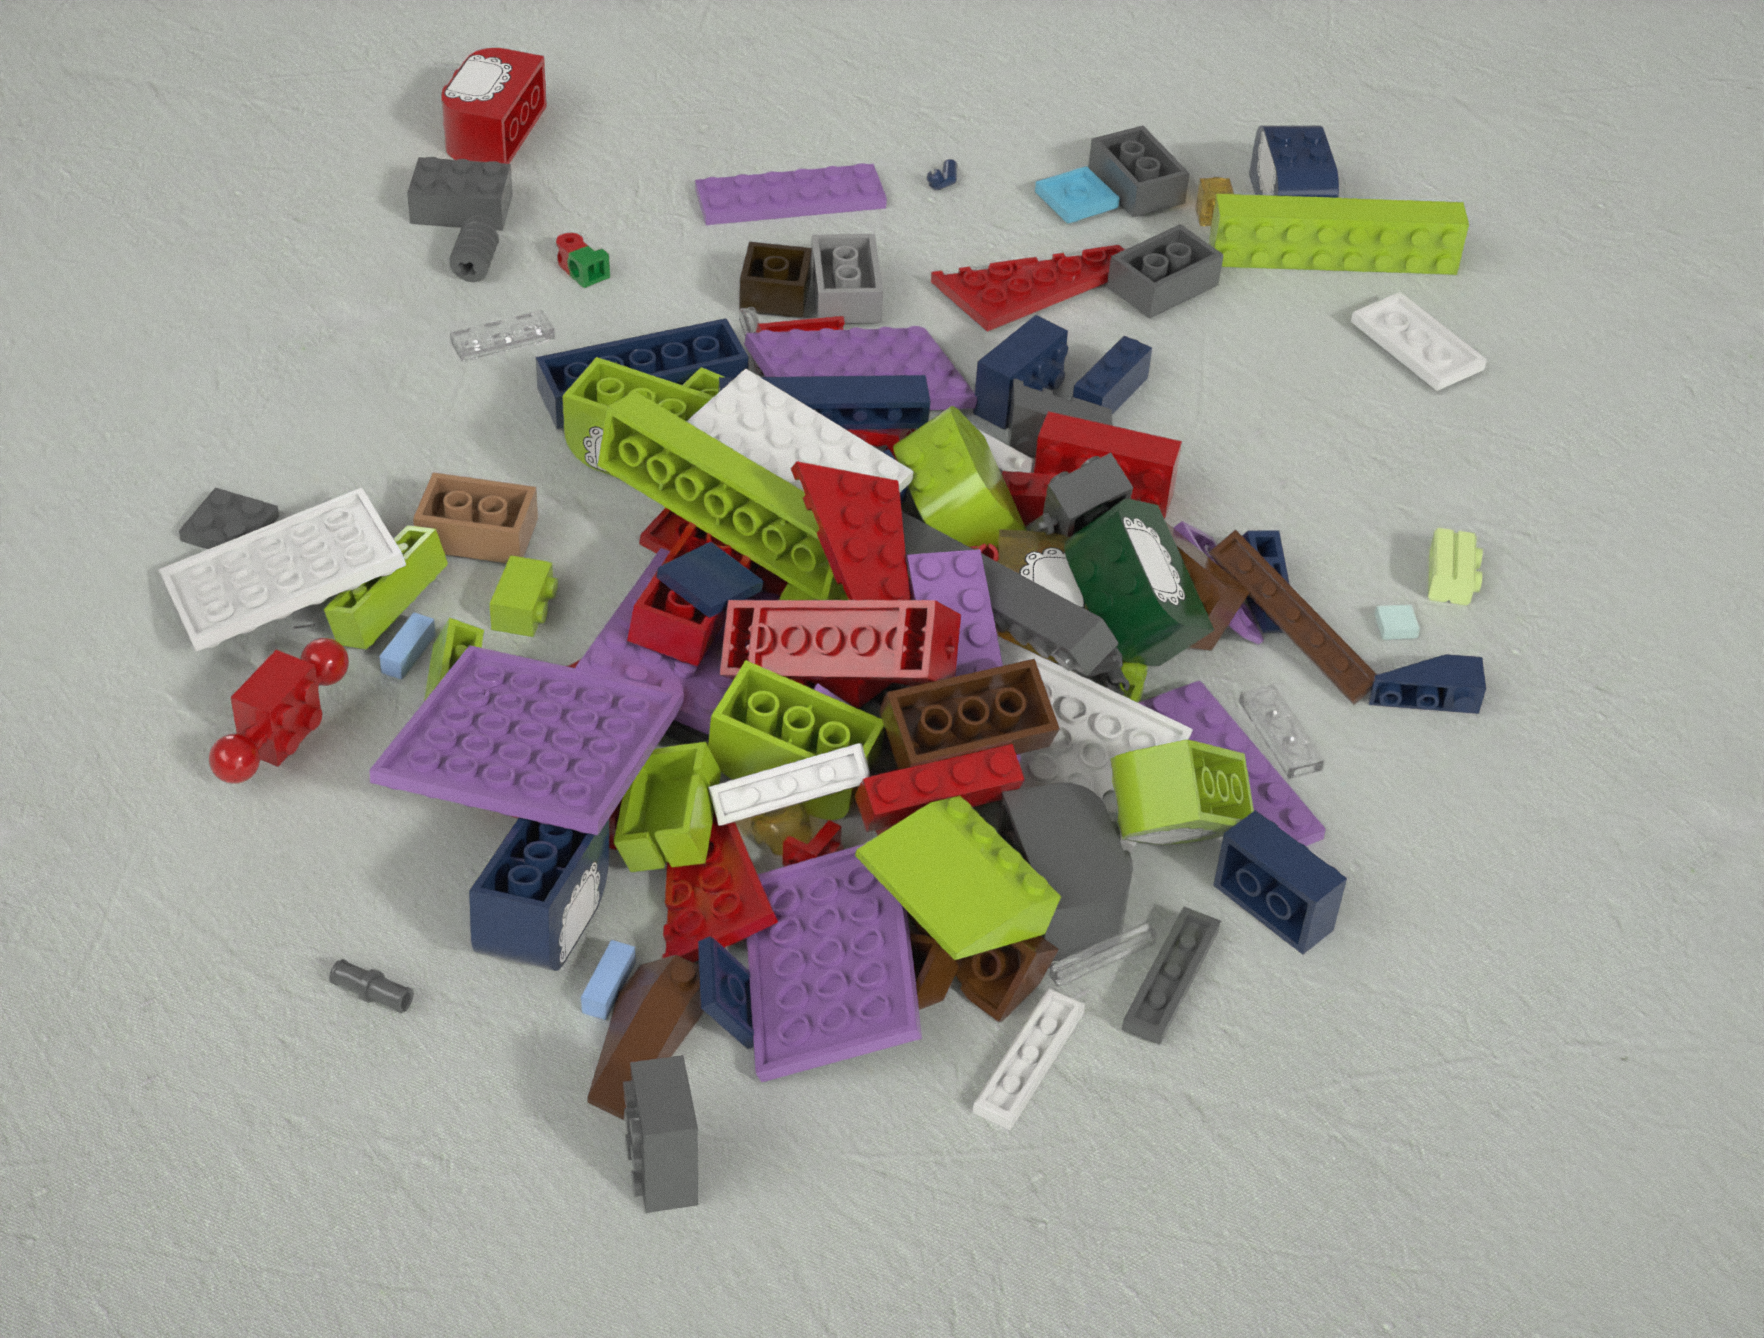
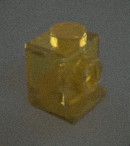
(1206, 197)

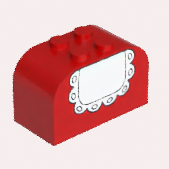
(493, 104)

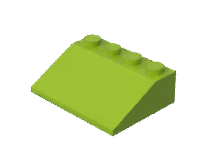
(960, 879)

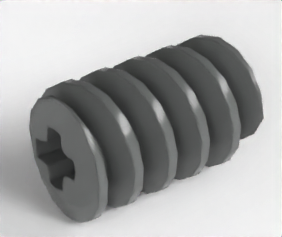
(474, 248)

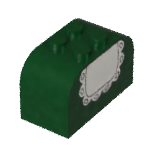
(1138, 583)

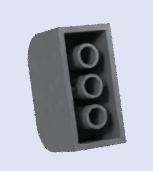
(1079, 852)

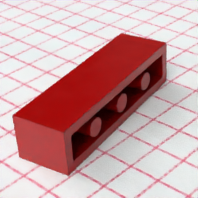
(973, 776)

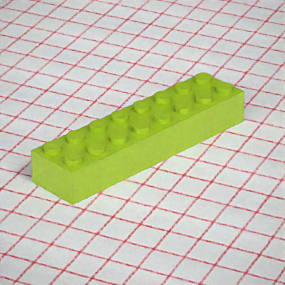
(1339, 233)
(716, 491)

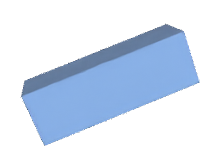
(407, 645)
(608, 979)

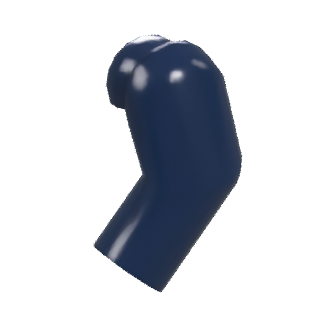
(943, 179)

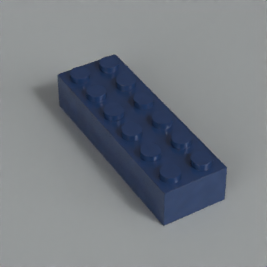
(664, 354)

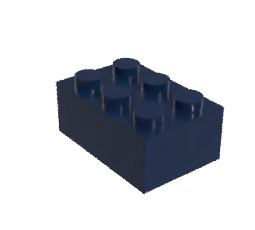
(1029, 354)
(1279, 881)

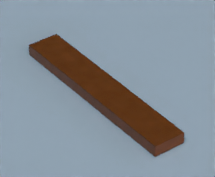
(1295, 617)

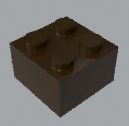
(775, 279)

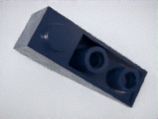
(1435, 684)

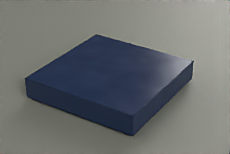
(709, 579)
(725, 990)

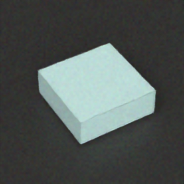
(1397, 622)

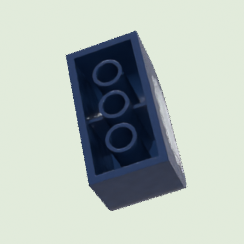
(1293, 162)
(538, 893)

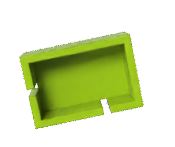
(668, 809)

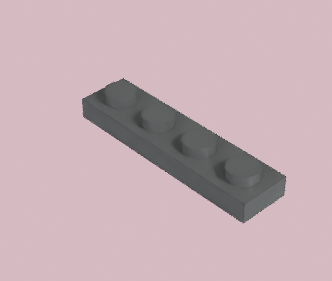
(1171, 975)

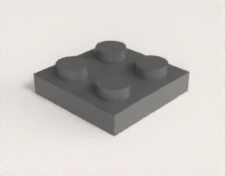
(226, 517)

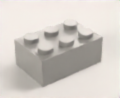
(847, 277)

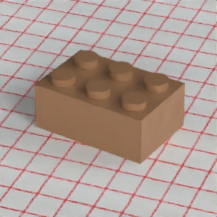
(479, 516)

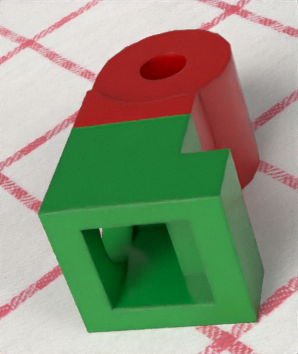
(581, 261)

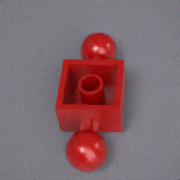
(277, 709)

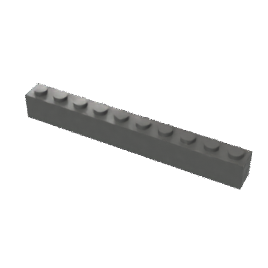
(1026, 608)

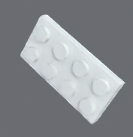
(1418, 341)

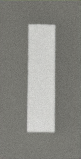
(789, 784)
(1028, 1059)

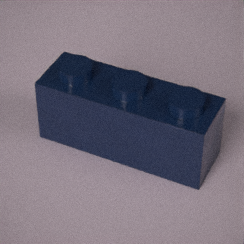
(1115, 374)

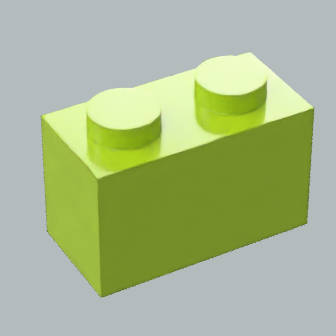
(522, 596)

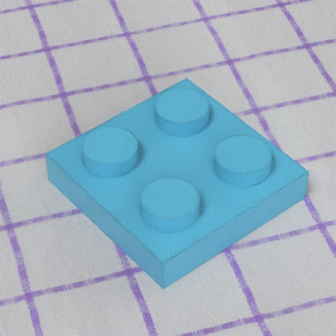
(1077, 194)

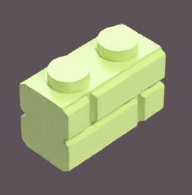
(1454, 566)

